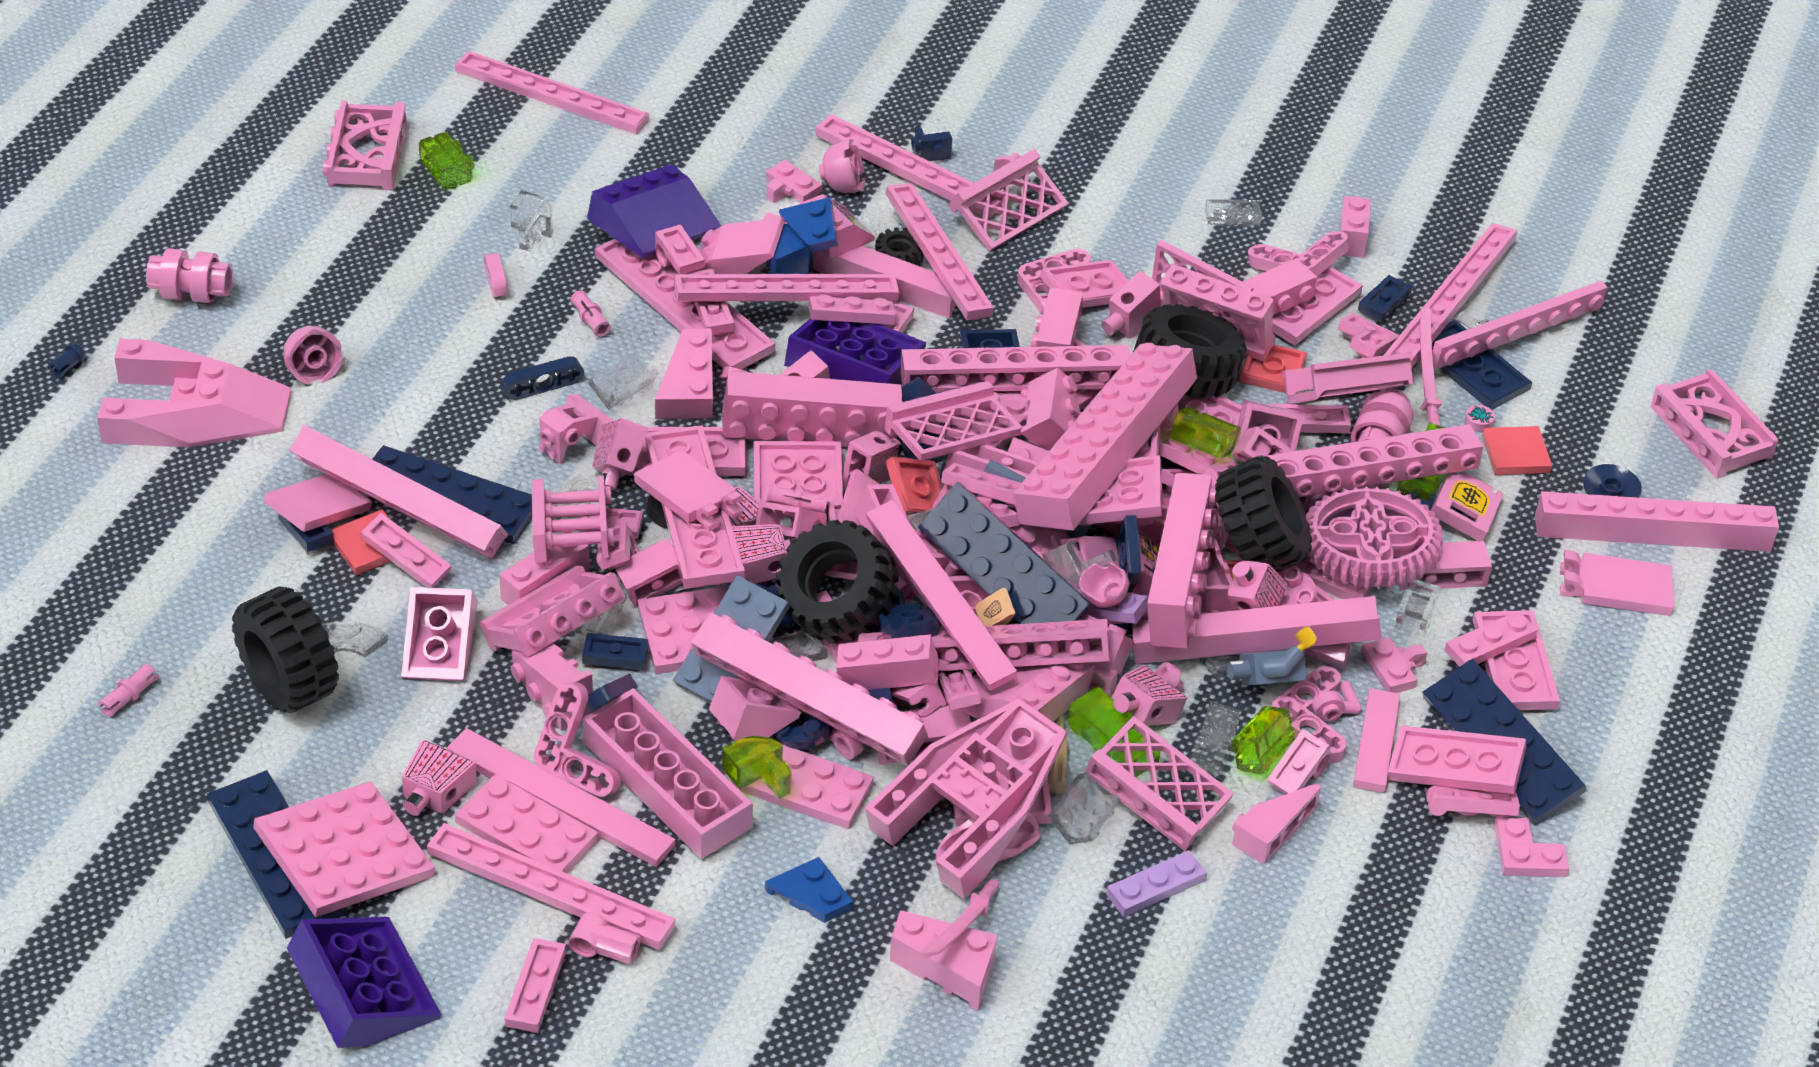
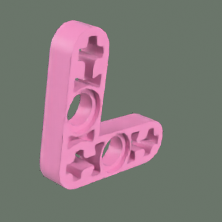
(1315, 258)
(1029, 273)
(1301, 709)
(564, 753)

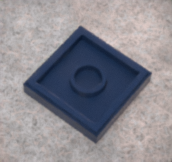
(1129, 550)

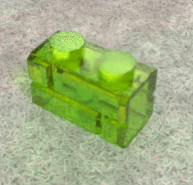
(446, 160)
(1204, 432)
(1263, 740)

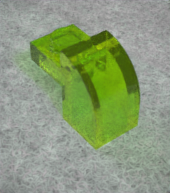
(757, 759)

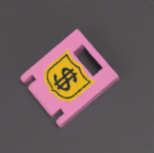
(1470, 497)

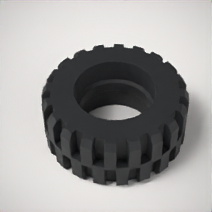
(1215, 345)
(1263, 514)
(813, 557)
(285, 649)

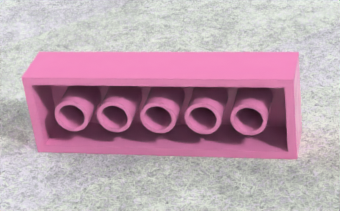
(804, 408)
(1182, 560)
(668, 773)

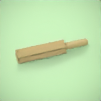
(1057, 773)

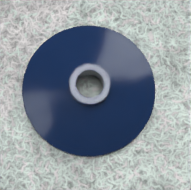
(1612, 481)

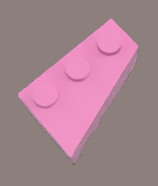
(545, 673)

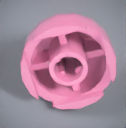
(843, 167)
(312, 354)

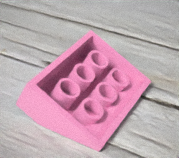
(1042, 687)

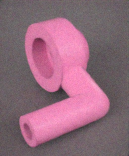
(1330, 705)
(845, 744)

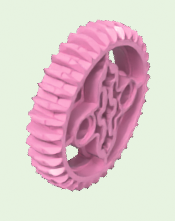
(1379, 528)

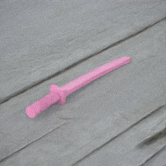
(1431, 402)
(978, 905)

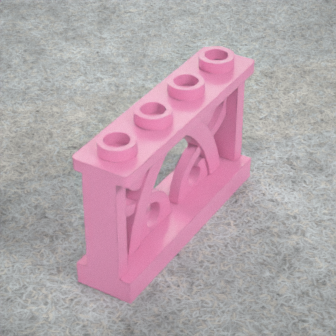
(369, 171)
(1196, 289)
(1709, 444)
(552, 611)

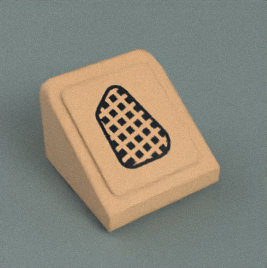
(995, 609)

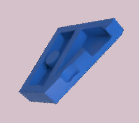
(813, 223)
(812, 889)

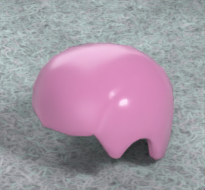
(1104, 585)

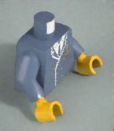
(1273, 665)

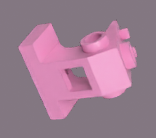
(566, 423)

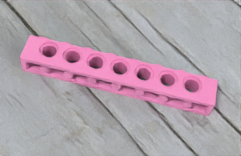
(1011, 366)
(1381, 460)
(1028, 643)

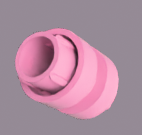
(201, 277)
(1383, 415)

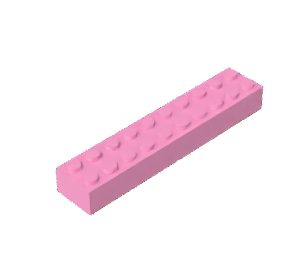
(1105, 437)

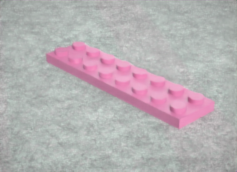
(657, 288)
(701, 555)

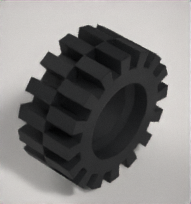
(899, 241)

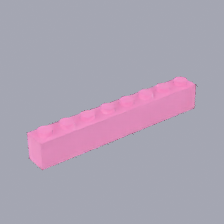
(1656, 521)
(810, 688)

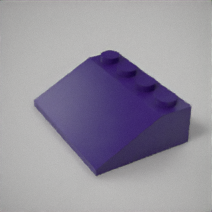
(649, 203)
(853, 349)
(361, 979)

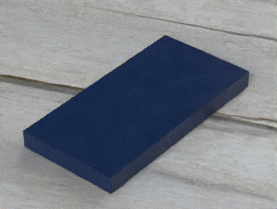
(1485, 375)

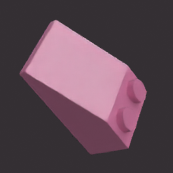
(740, 246)
(439, 633)

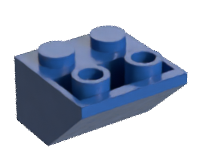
(790, 255)

